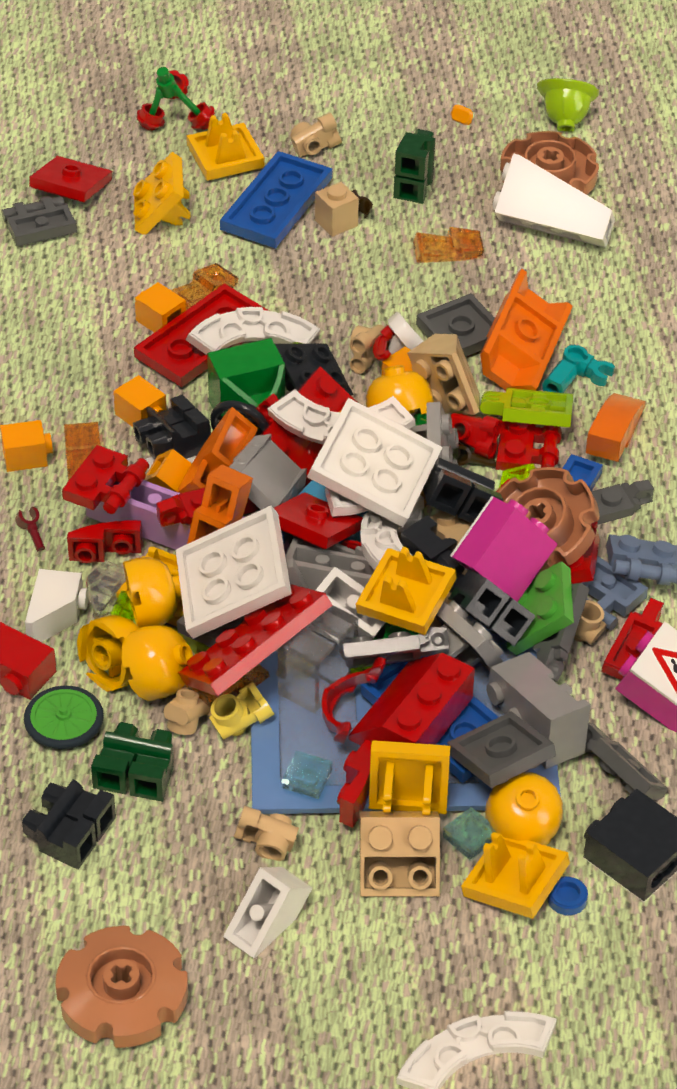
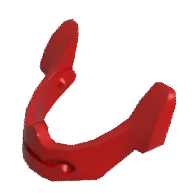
(345, 685)

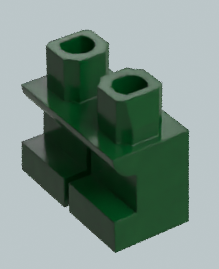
(414, 166)
(134, 763)

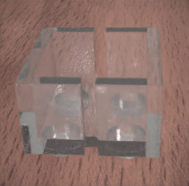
(314, 655)

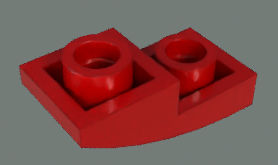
(93, 541)
(355, 791)

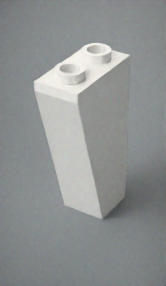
(550, 205)

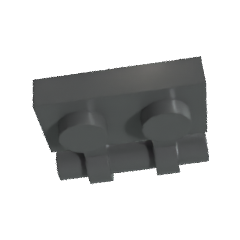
(39, 220)

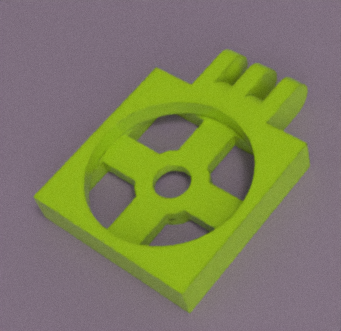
(529, 406)

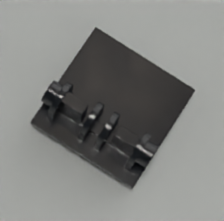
(304, 359)

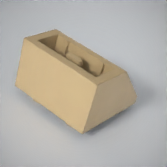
(448, 373)
(399, 853)

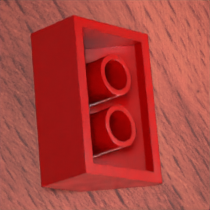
(419, 702)

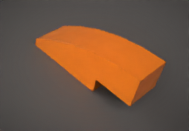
(614, 426)
(220, 448)
(222, 501)

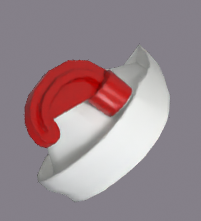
(398, 334)

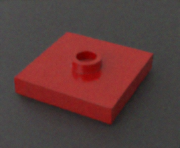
(70, 178)
(312, 521)

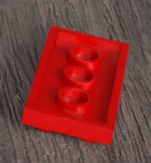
(167, 347)
(323, 391)
(253, 640)

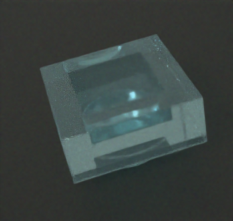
(307, 774)
(469, 833)

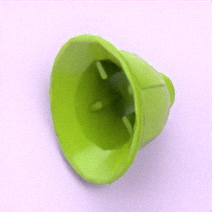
(567, 100)

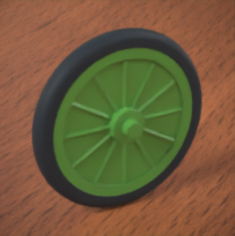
(63, 717)

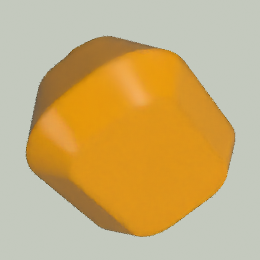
(462, 114)

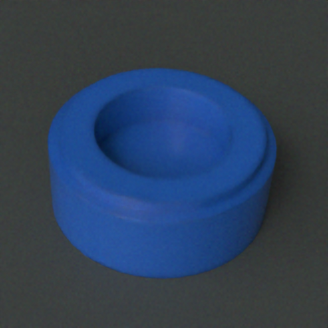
(568, 896)

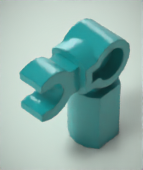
(573, 363)

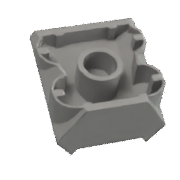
(273, 472)

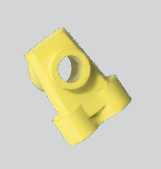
(235, 713)

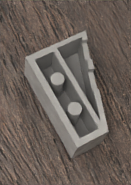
(318, 562)
(531, 694)

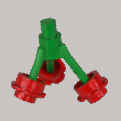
(172, 86)

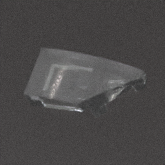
(102, 586)

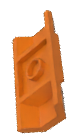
(522, 337)

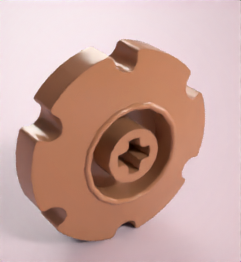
(561, 156)
(559, 504)
(121, 986)

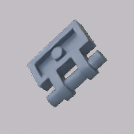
(642, 559)
(614, 592)

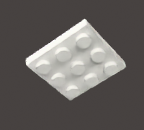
(375, 462)
(232, 572)

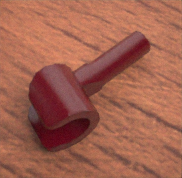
(31, 526)

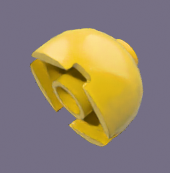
(406, 386)
(151, 591)
(101, 647)
(154, 661)
(525, 808)

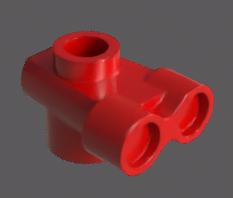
(478, 433)

